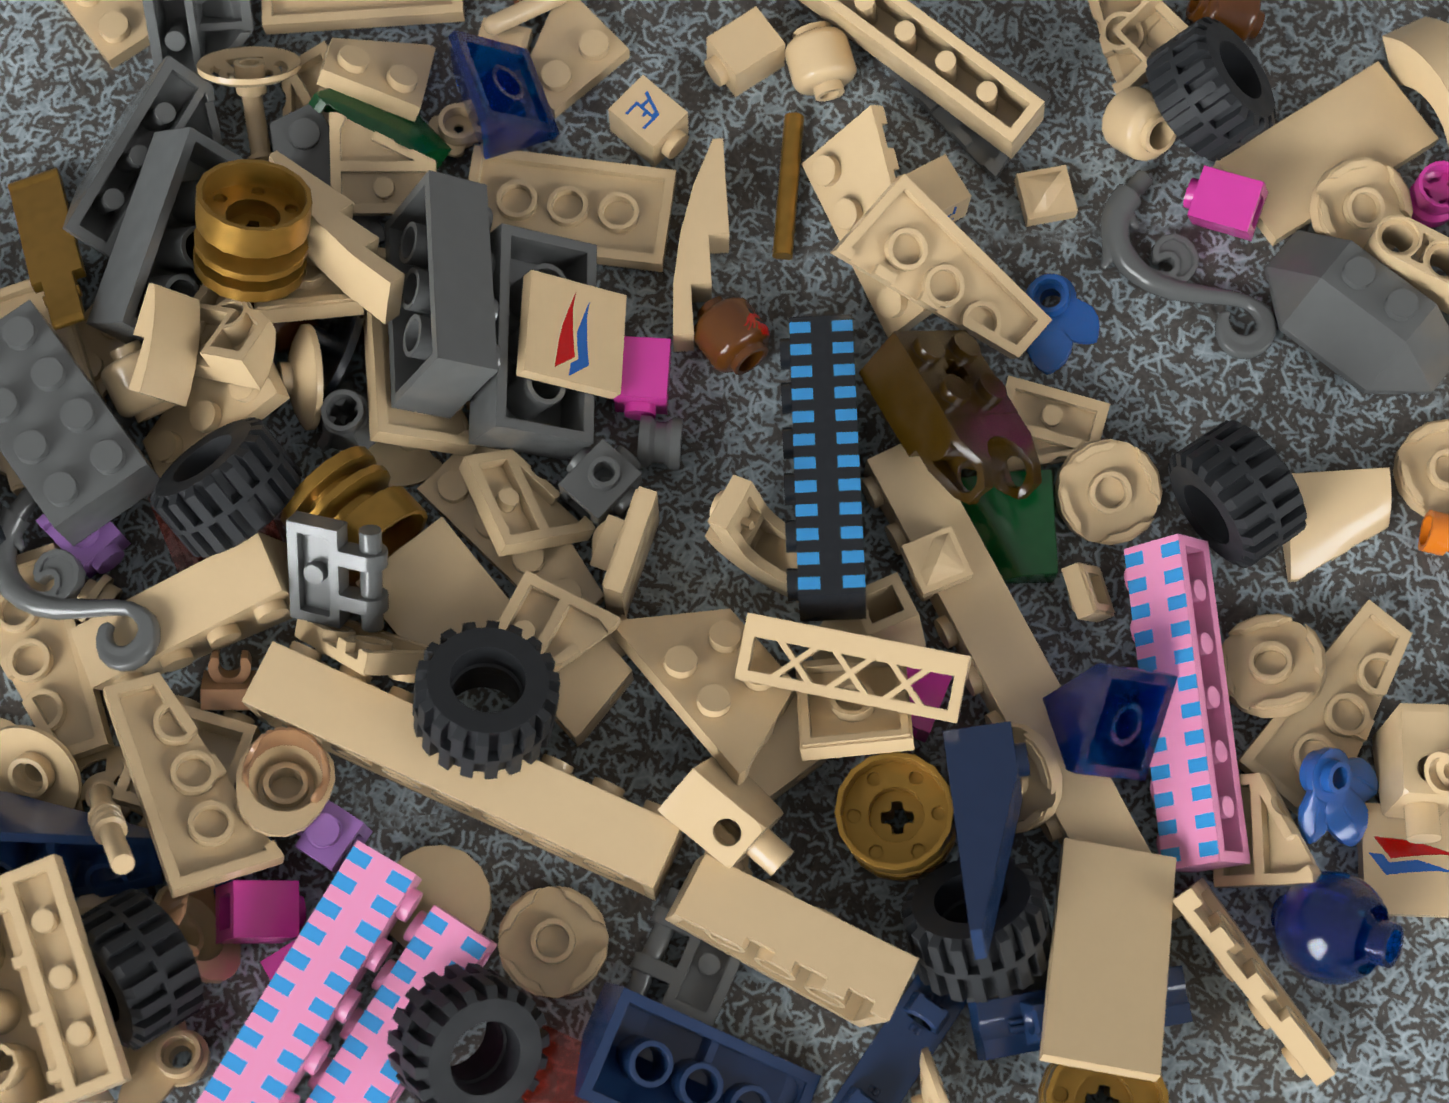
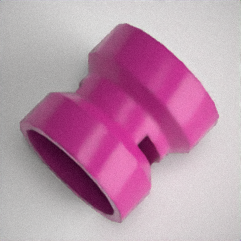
(1433, 183)

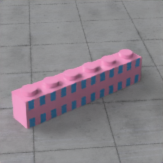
(1195, 755)
(317, 981)
(362, 1064)

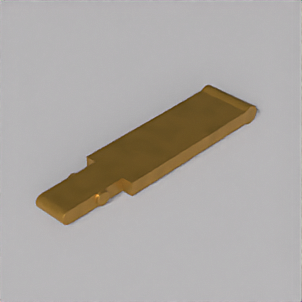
(49, 251)

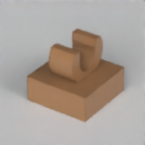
(226, 688)

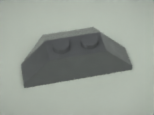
(196, 28)
(167, 101)
(1358, 316)

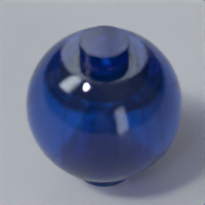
(1335, 929)

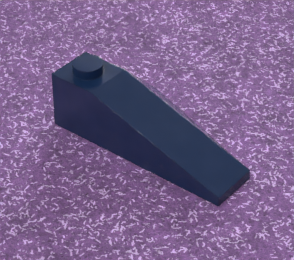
(986, 808)
(39, 828)
(659, 1055)

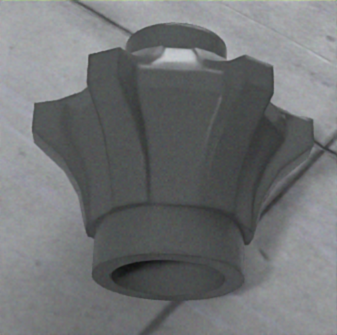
(345, 419)

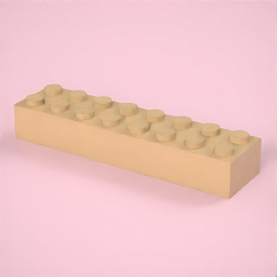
(538, 805)

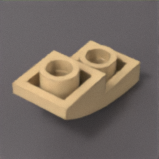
(169, 347)

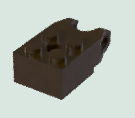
(951, 411)

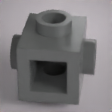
(601, 482)

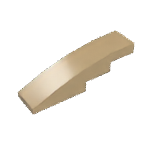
(702, 233)
(347, 249)

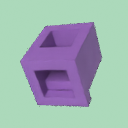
(97, 552)
(332, 836)

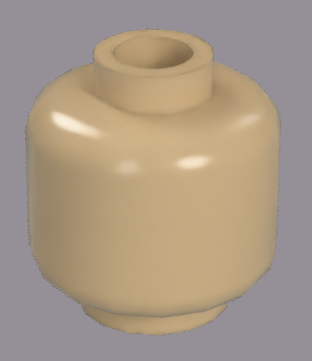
(820, 60)
(1136, 125)
(117, 381)

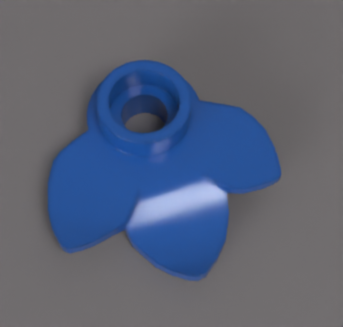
(1071, 322)
(1335, 796)

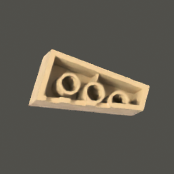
(199, 610)
(792, 941)

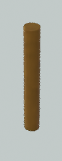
(788, 186)

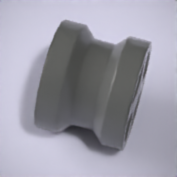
(660, 442)

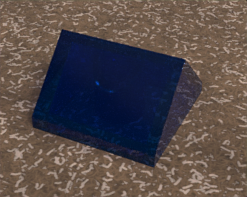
(501, 94)
(1110, 719)

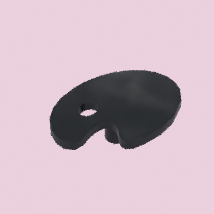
(337, 348)

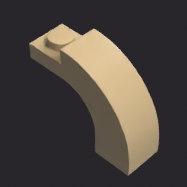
(1421, 61)
(750, 534)

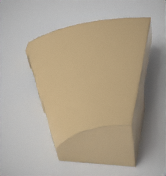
(1131, 33)
(233, 341)
(1341, 513)

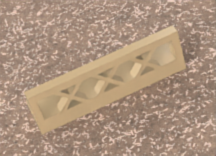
(855, 645)

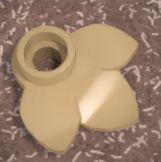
(153, 1066)

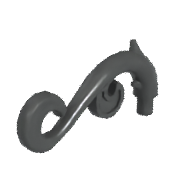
(1174, 285)
(61, 599)

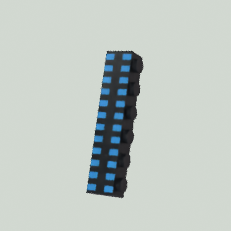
(826, 469)

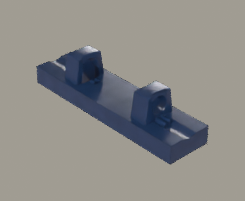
(1016, 1022)
(894, 1054)

